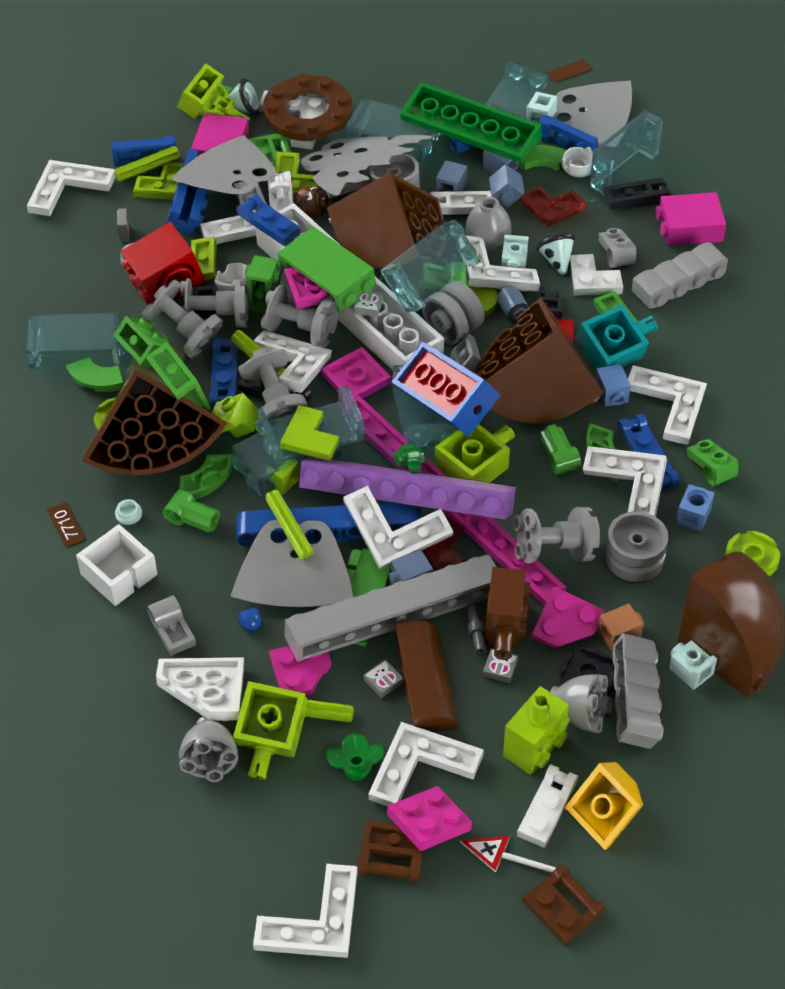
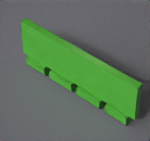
(365, 575)

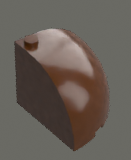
(384, 219)
(537, 370)
(166, 432)
(736, 618)

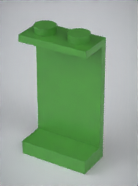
(328, 267)
(177, 375)

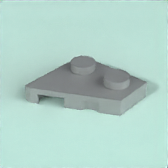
(466, 353)

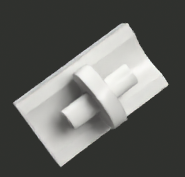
(280, 191)

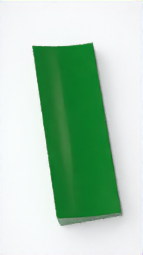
(471, 122)

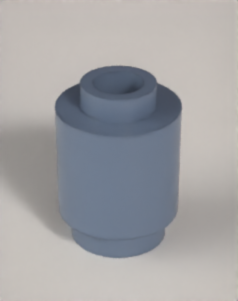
(512, 302)

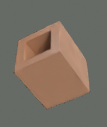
(620, 621)

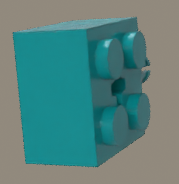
(614, 338)

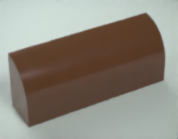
(425, 676)

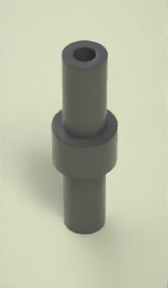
(476, 629)

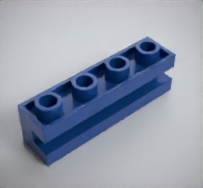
(188, 203)

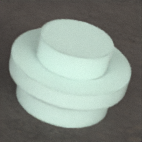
(128, 512)

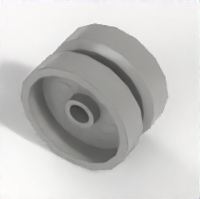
(402, 166)
(453, 311)
(636, 546)

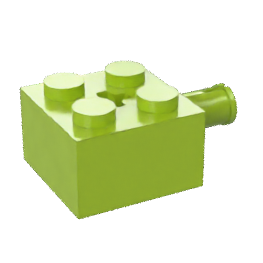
(475, 457)
(536, 731)
(266, 739)

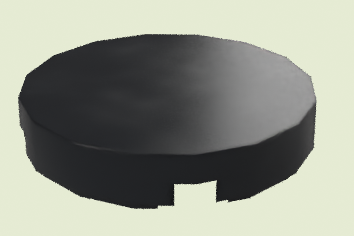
(587, 662)

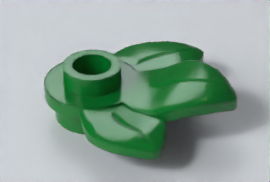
(355, 756)

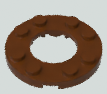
(307, 129)

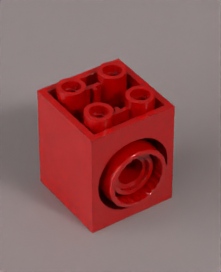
(159, 261)

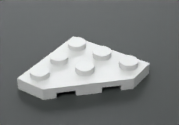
(205, 684)

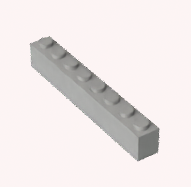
(380, 609)

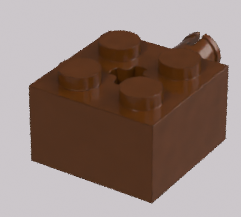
(506, 610)

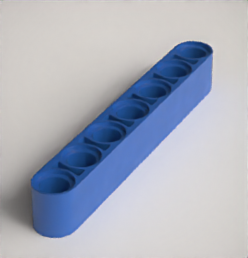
(335, 517)

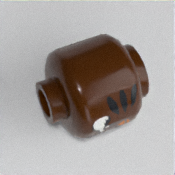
(311, 201)

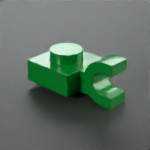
(409, 456)

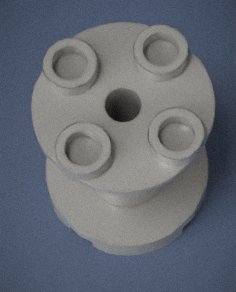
(224, 303)
(318, 320)
(189, 324)
(276, 395)
(577, 534)

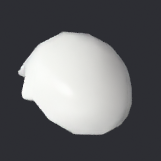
(577, 161)
(226, 280)

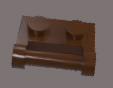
(389, 841)
(556, 911)

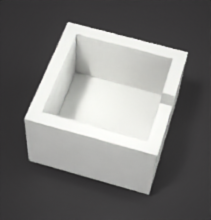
(117, 564)

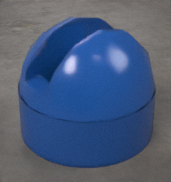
(250, 620)

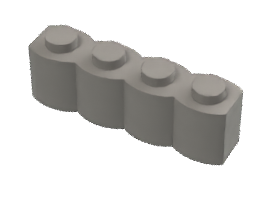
(676, 276)
(637, 691)

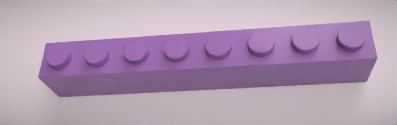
(408, 487)

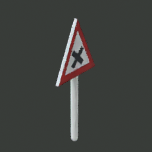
(492, 849)

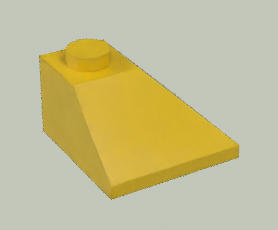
(606, 803)

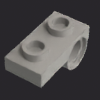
(618, 247)
(170, 625)

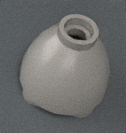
(488, 222)
(586, 701)
(208, 751)

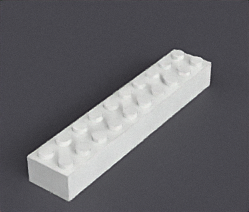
(391, 335)

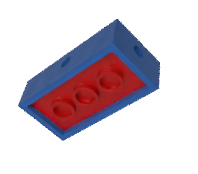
(446, 388)

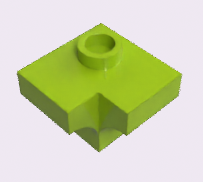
(238, 413)

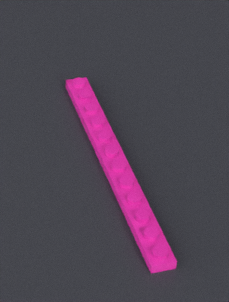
(481, 529)

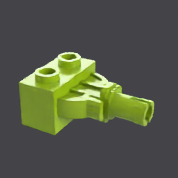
(208, 96)

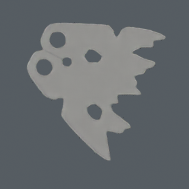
(378, 153)

